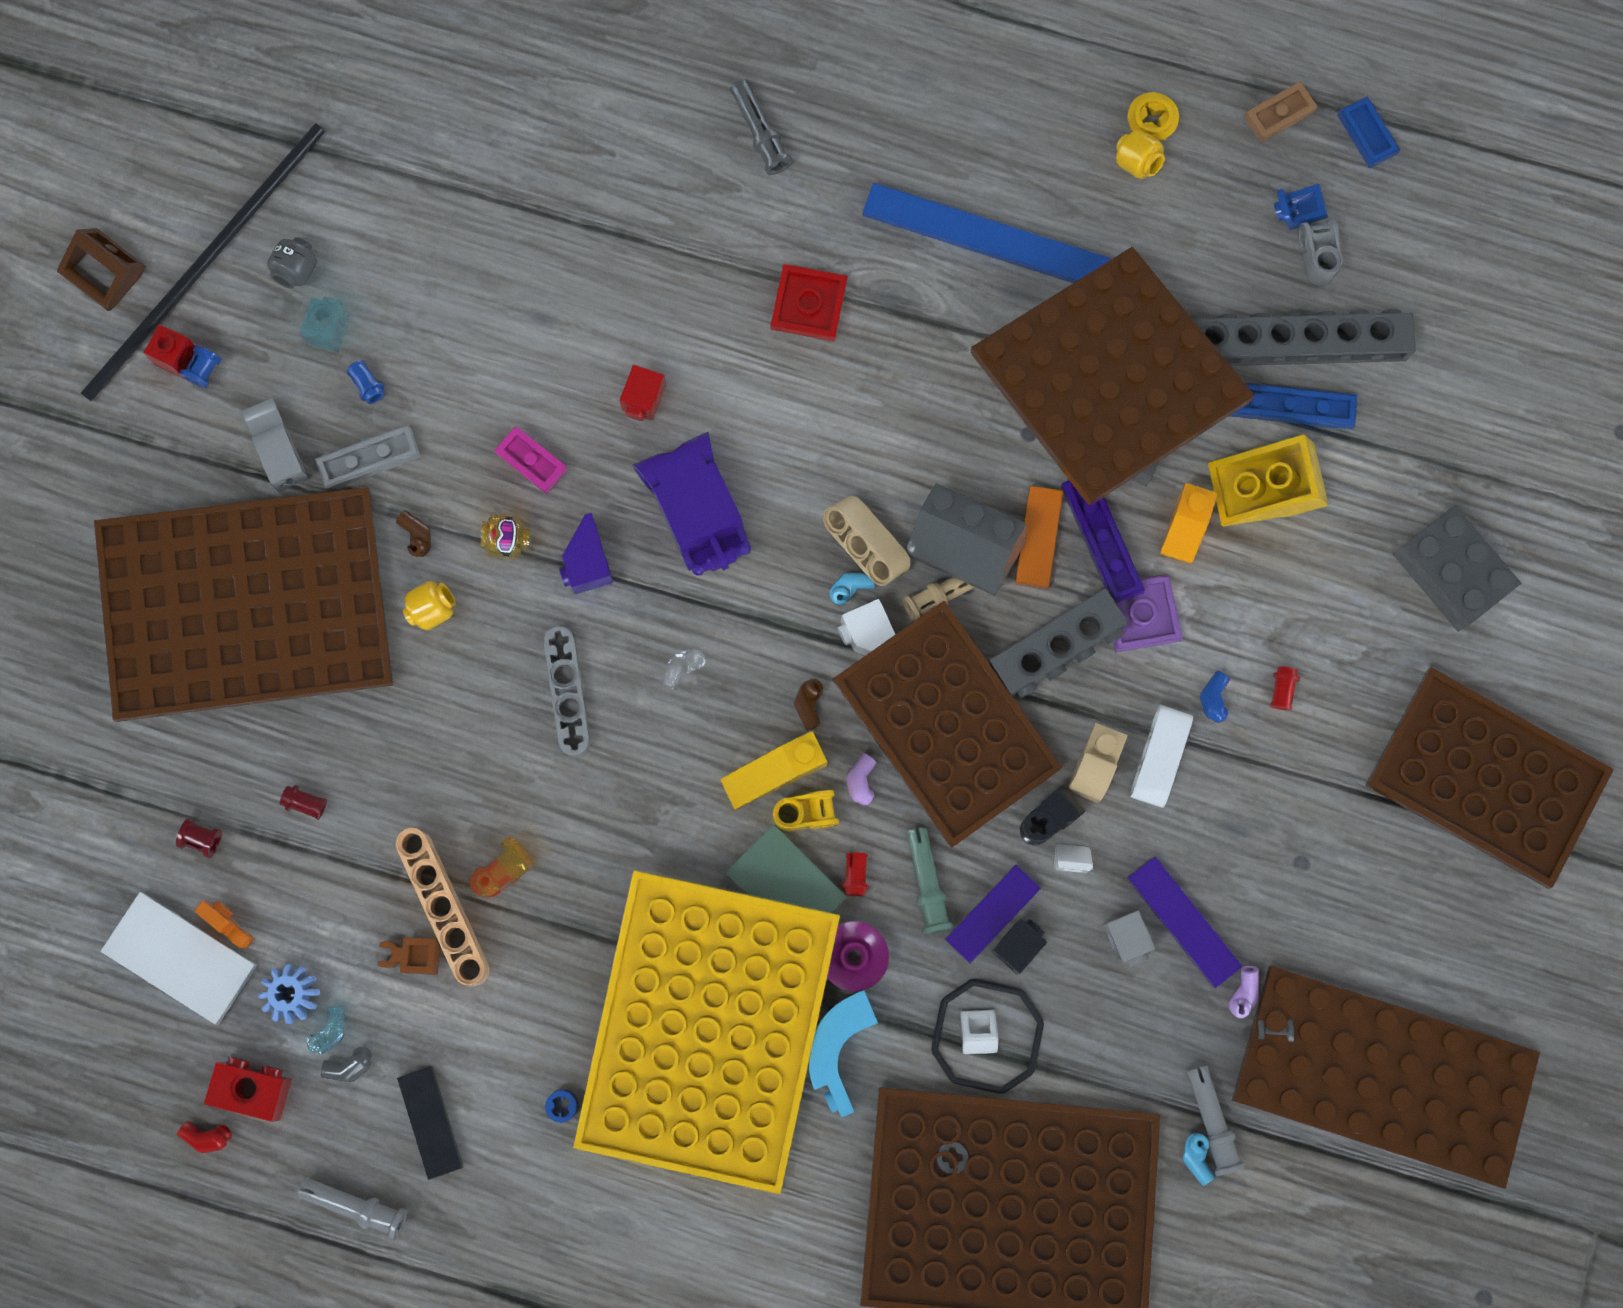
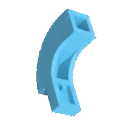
(832, 1032)

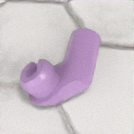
(857, 780)
(1247, 994)

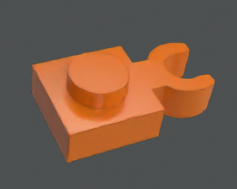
(219, 917)

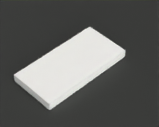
(179, 958)

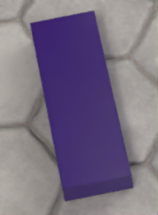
(992, 914)

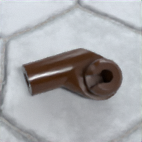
(419, 534)
(805, 703)

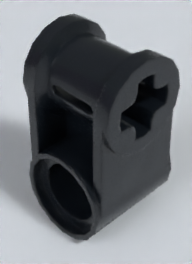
(1054, 813)

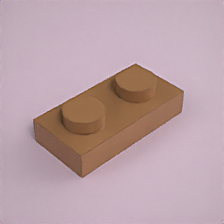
(1280, 112)

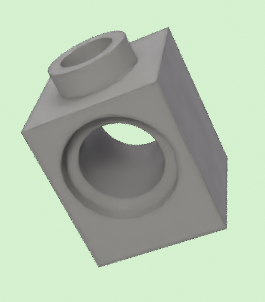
(1129, 939)

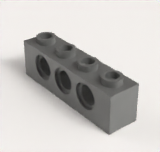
(1098, 608)

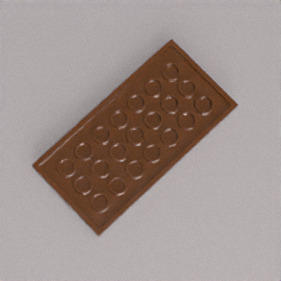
(1387, 1077)

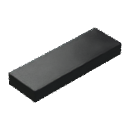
(430, 1122)

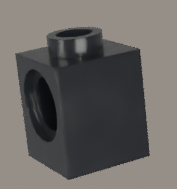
(1020, 945)

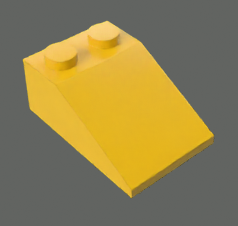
(1268, 482)

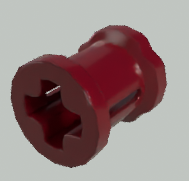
(198, 838)

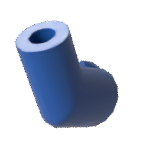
(1211, 697)

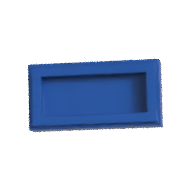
(1368, 132)

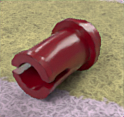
(302, 802)

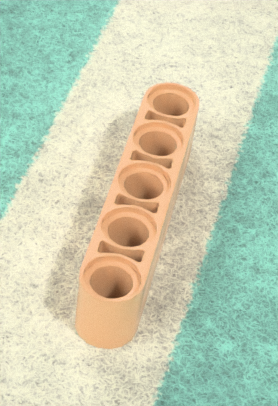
(430, 894)

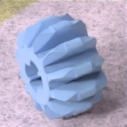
(275, 992)

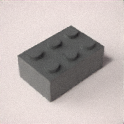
(1457, 568)

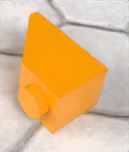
(1188, 523)

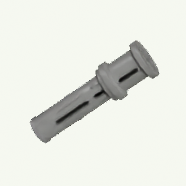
(1219, 1137)
(367, 1212)

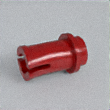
(1284, 688)
(856, 874)

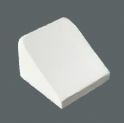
(1073, 858)
(979, 1032)

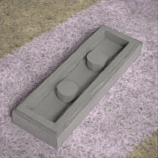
(368, 457)

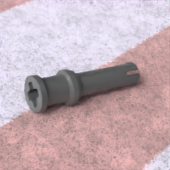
(765, 138)

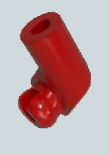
(205, 1141)

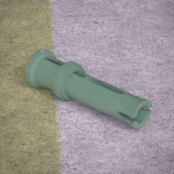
(931, 898)

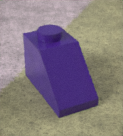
(585, 559)

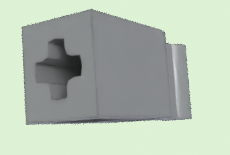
(274, 445)

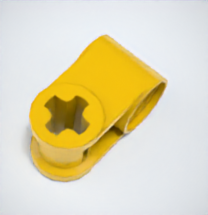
(808, 811)

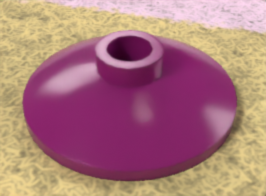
(873, 959)

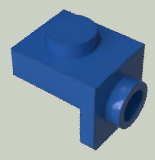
(1301, 206)

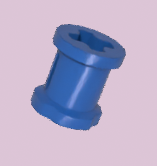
(200, 367)

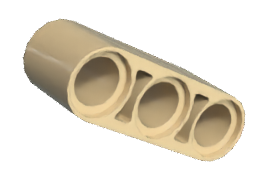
(866, 540)

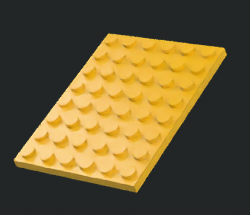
(706, 1031)

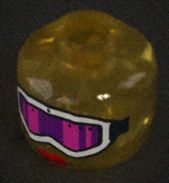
(504, 536)

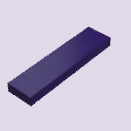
(1104, 545)
(1184, 922)

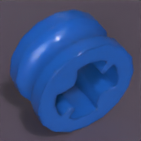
(551, 1103)

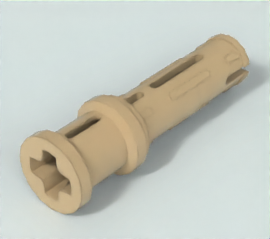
(933, 595)

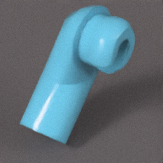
(847, 585)

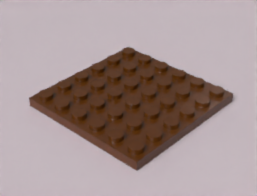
(1111, 375)

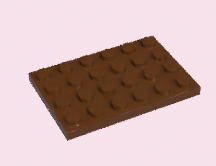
(947, 724)
(1490, 778)

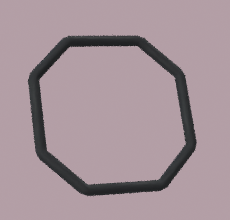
(1036, 1044)

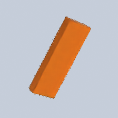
(1042, 524)

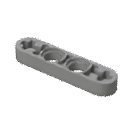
(563, 692)

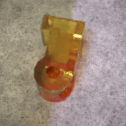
(503, 871)

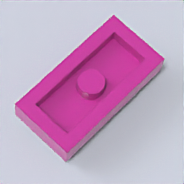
(531, 460)

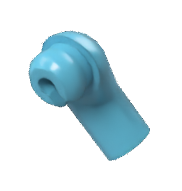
(1194, 1158)

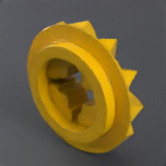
(1155, 104)

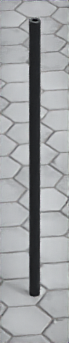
(202, 262)

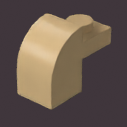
(1097, 764)

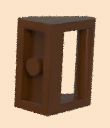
(110, 255)

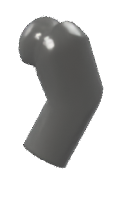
(350, 1069)

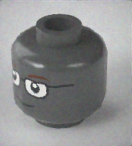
(291, 262)

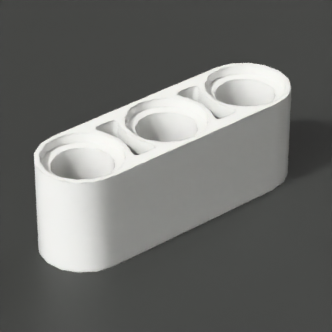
(1161, 756)

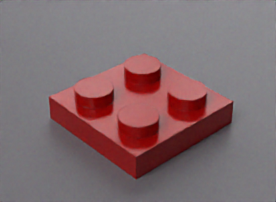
(809, 302)

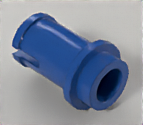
(369, 388)

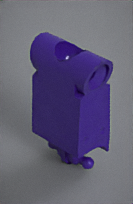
(696, 505)

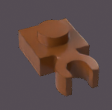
(415, 956)

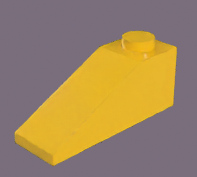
(774, 770)

